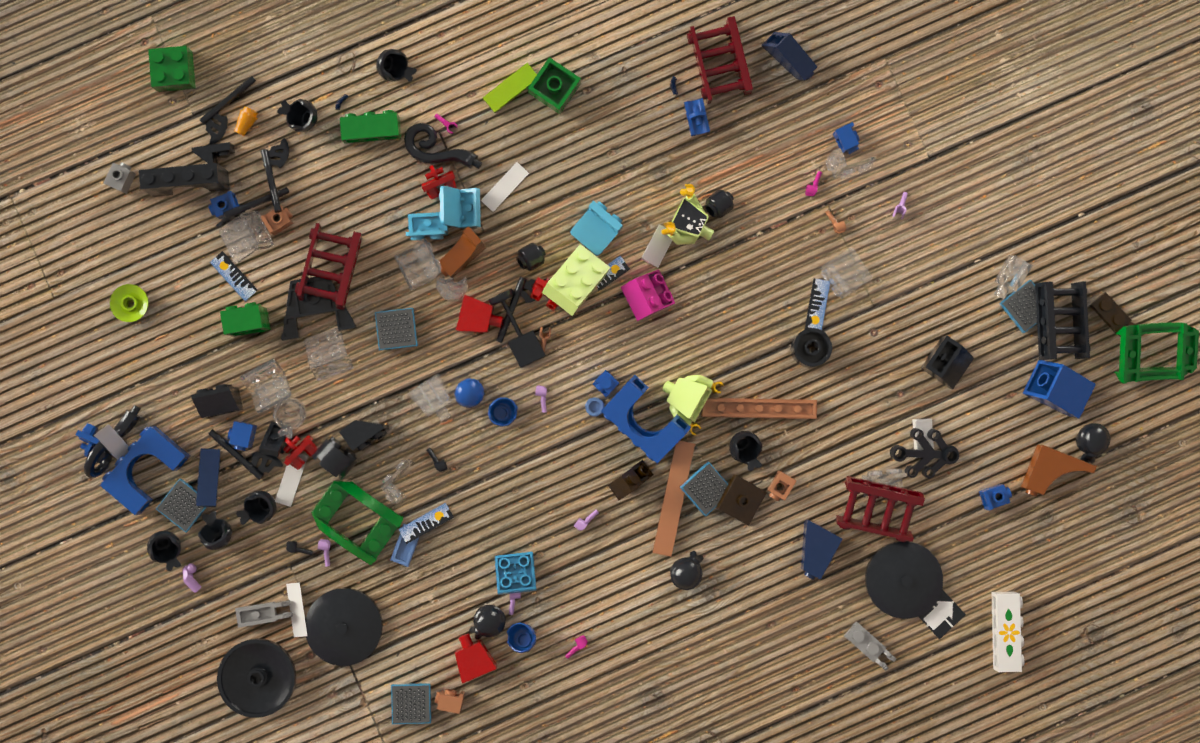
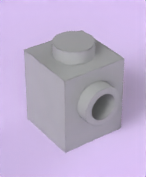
(120, 177)

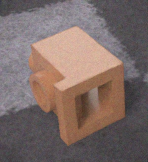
(284, 222)
(787, 483)
(449, 700)

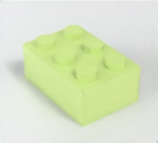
(576, 280)

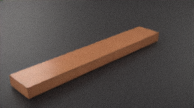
(760, 408)
(673, 498)

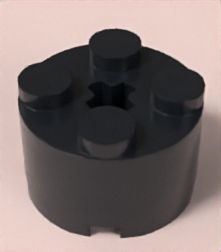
(820, 342)
(335, 458)

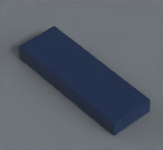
(208, 478)

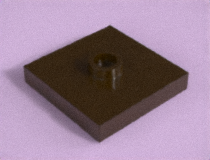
(741, 499)

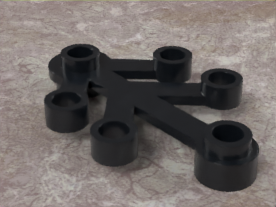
(927, 454)

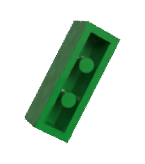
(370, 127)

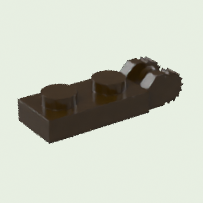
(1110, 313)

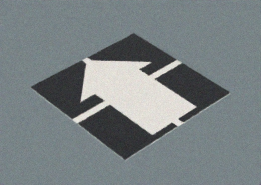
(942, 615)

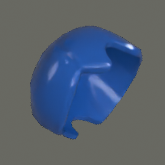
(469, 393)
(502, 411)
(521, 637)

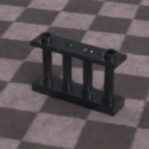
(1046, 320)

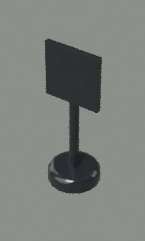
(525, 347)

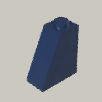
(790, 55)
(817, 549)

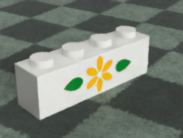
(1007, 631)

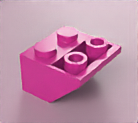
(647, 294)

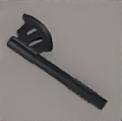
(213, 113)
(268, 163)
(230, 214)
(522, 283)
(250, 466)

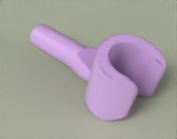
(901, 207)
(541, 391)
(581, 524)
(325, 545)
(513, 596)

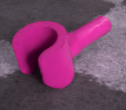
(445, 123)
(812, 189)
(581, 643)

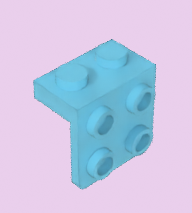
(460, 207)
(426, 225)
(596, 228)

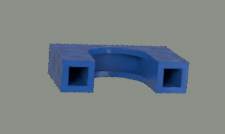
(653, 443)
(120, 481)

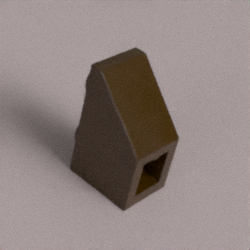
(630, 480)

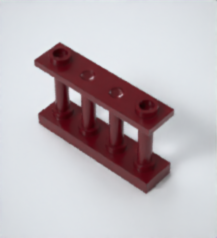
(734, 47)
(343, 279)
(874, 491)

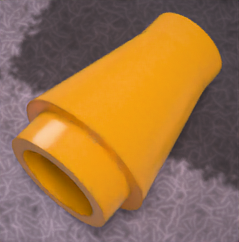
(246, 119)

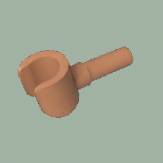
(838, 227)
(544, 336)

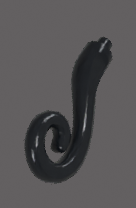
(459, 155)
(100, 454)

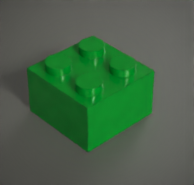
(171, 68)
(554, 85)
(244, 320)

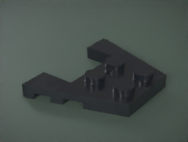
(312, 306)

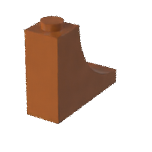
(462, 253)
(1047, 466)

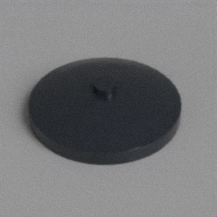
(904, 579)
(343, 626)
(256, 678)

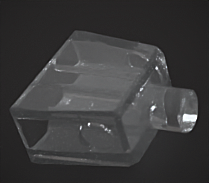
(1017, 270)
(432, 397)

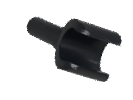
(439, 465)
(291, 547)

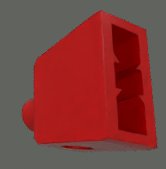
(477, 316)
(473, 659)

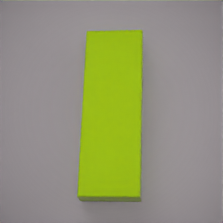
(510, 88)

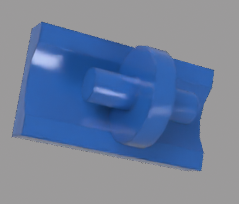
(697, 117)
(87, 436)

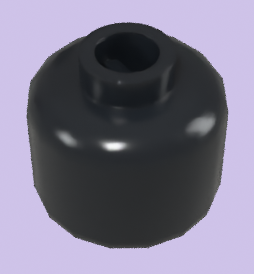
(719, 203)
(531, 256)

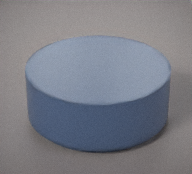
(594, 406)

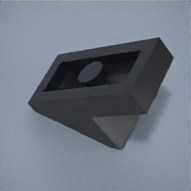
(210, 152)
(272, 443)

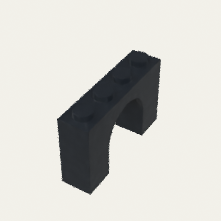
(163, 180)

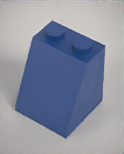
(1059, 388)

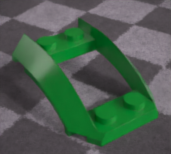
(1131, 352)
(378, 536)

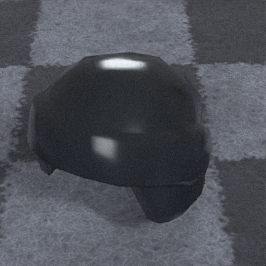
(393, 66)
(300, 114)
(1093, 441)
(746, 448)
(258, 507)
(216, 533)
(164, 548)
(687, 572)
(488, 622)

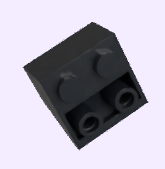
(947, 361)
(217, 402)
(361, 433)

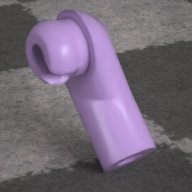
(188, 577)

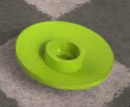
(120, 303)

